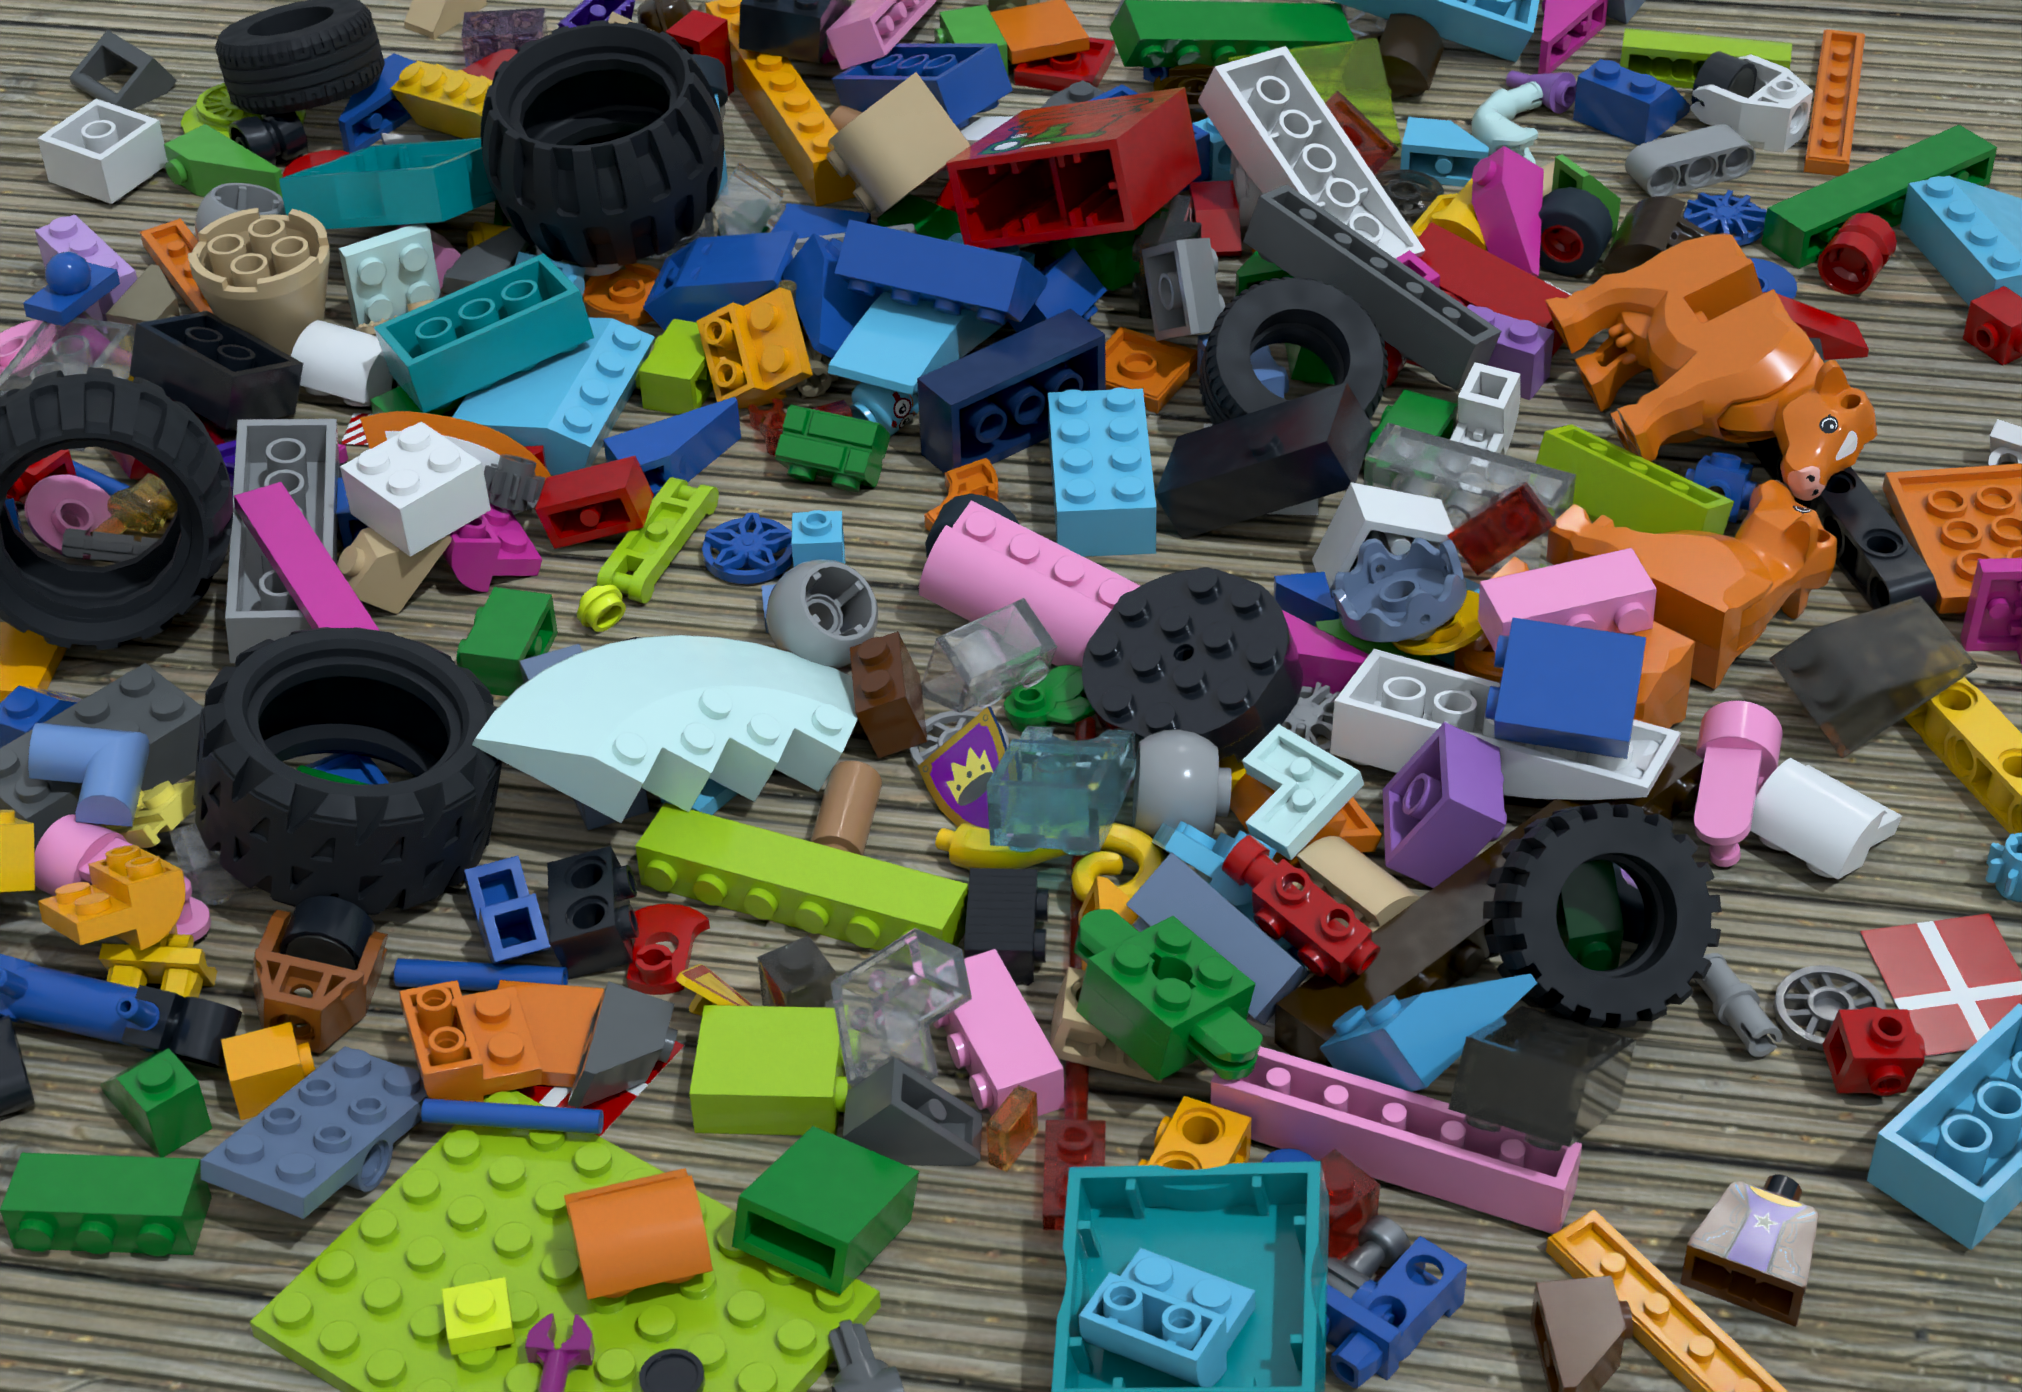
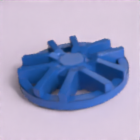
(1719, 216)

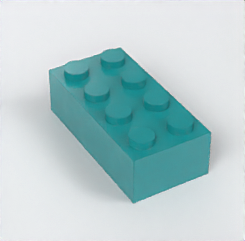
(484, 333)

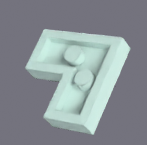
(1307, 788)

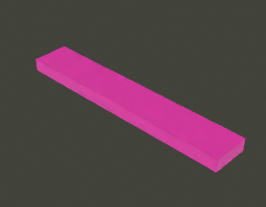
(301, 559)

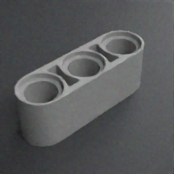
(1690, 160)

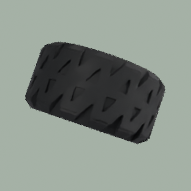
(336, 839)

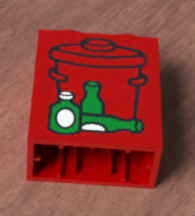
(1075, 169)

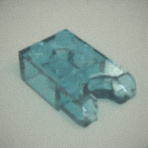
(1059, 790)

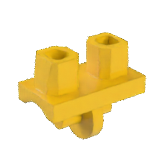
(168, 963)

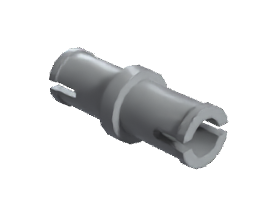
(1738, 1006)

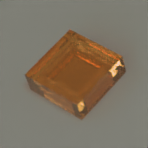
(1012, 1128)

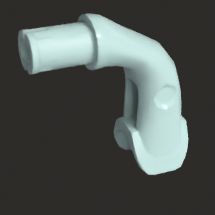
(1493, 119)

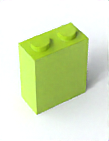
(767, 1071)

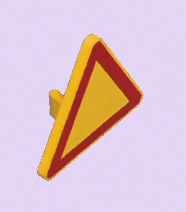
(709, 989)

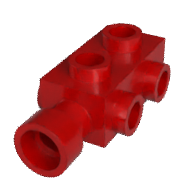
(1300, 916)

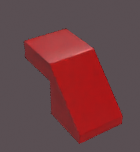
(1217, 210)

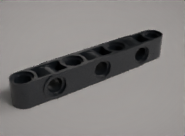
(1869, 542)

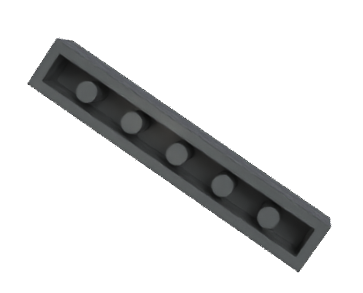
(1406, 307)

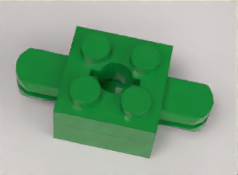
(1165, 996)

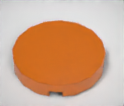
(621, 294)

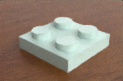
(389, 273)

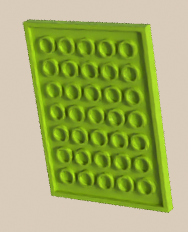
(496, 1208)

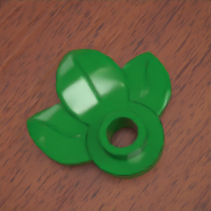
(1053, 699)

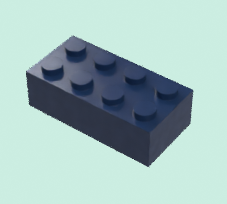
(999, 395)

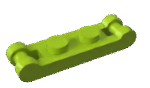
(650, 549)

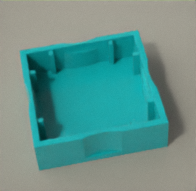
(392, 185)
(1234, 1221)

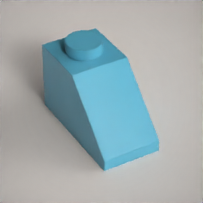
(1441, 150)

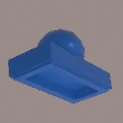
(70, 288)

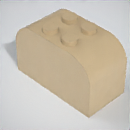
(895, 145)

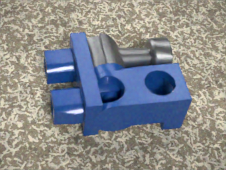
(1386, 1319)

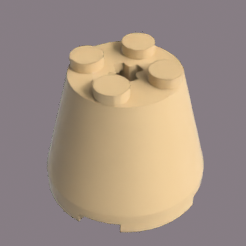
(264, 273)

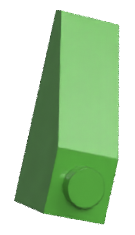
(210, 159)

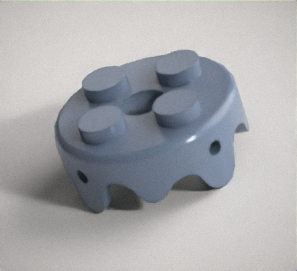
(1402, 596)

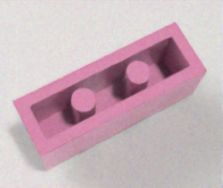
(1591, 593)
(1001, 1040)

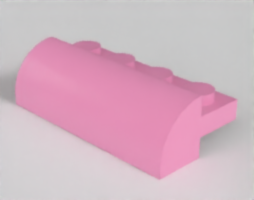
(996, 562)

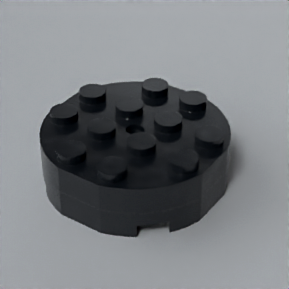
(1194, 658)

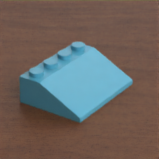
(1966, 234)
(567, 398)

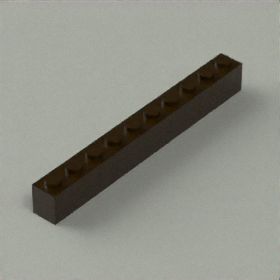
(1445, 929)

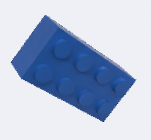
(959, 75)

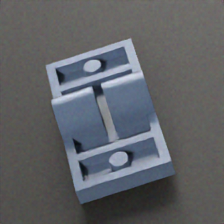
(321, 1134)

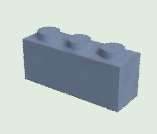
(1183, 894)

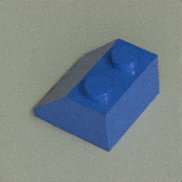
(1626, 102)

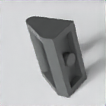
(112, 55)

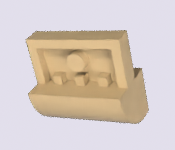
(1354, 881)

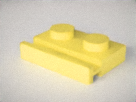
(158, 812)

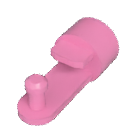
(1739, 755)
(69, 848)

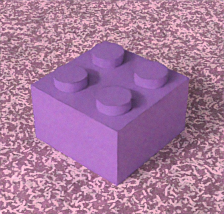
(1443, 806)

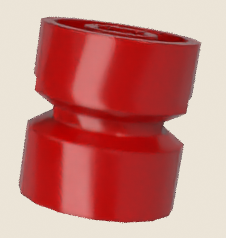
(1857, 253)

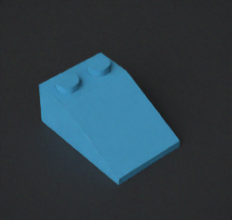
(1421, 1035)

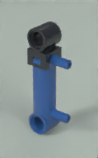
(117, 1012)

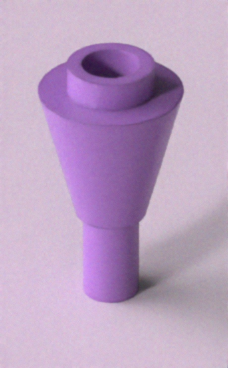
(1557, 88)

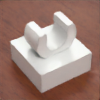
(2005, 443)

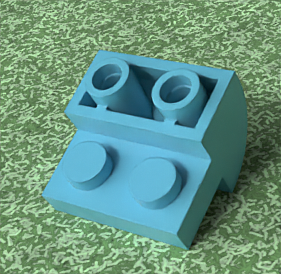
(1207, 857)
(1168, 1317)

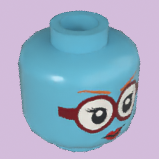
(883, 406)

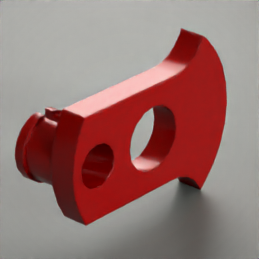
(653, 964)

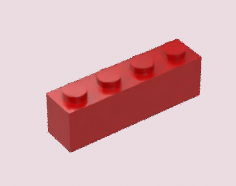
(1488, 280)

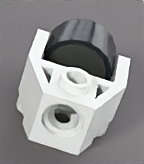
(1753, 98)

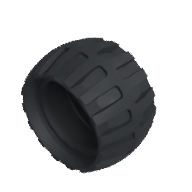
(602, 143)
(141, 593)

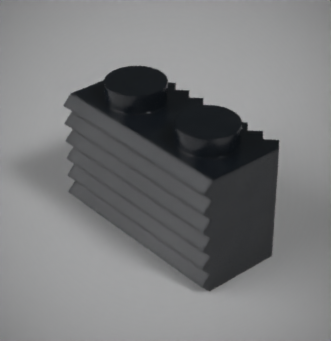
(1004, 917)

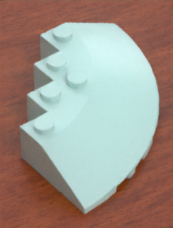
(671, 718)

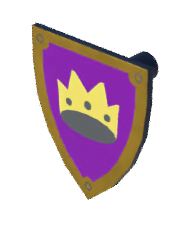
(962, 767)

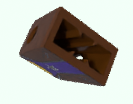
(1755, 1249)

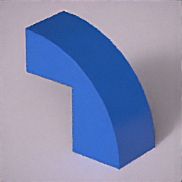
(505, 910)

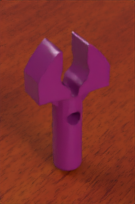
(557, 1363)

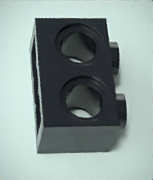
(591, 912)

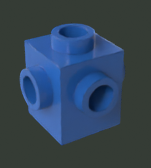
(1729, 474)

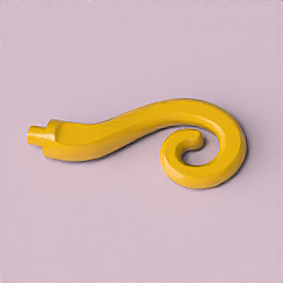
(971, 848)

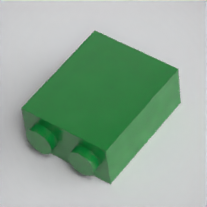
(825, 1209)

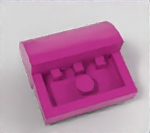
(489, 548)
(1995, 607)

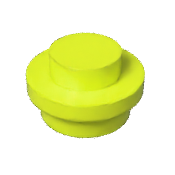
(601, 607)

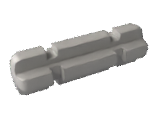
(103, 545)

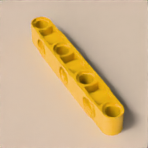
(1976, 747)

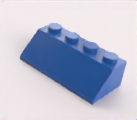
(938, 272)

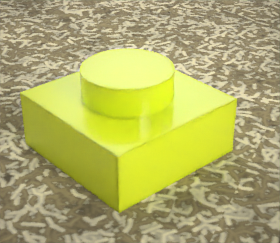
(478, 1316)

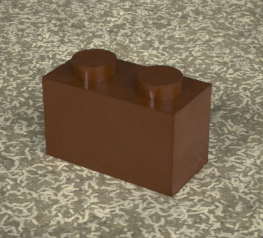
(888, 694)

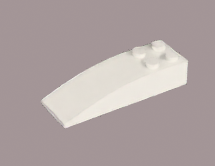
(1291, 138)
(1401, 702)

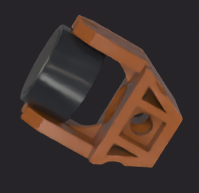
(329, 952)

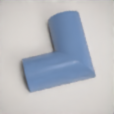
(103, 760)

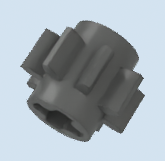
(513, 482)

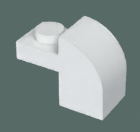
(1488, 408)

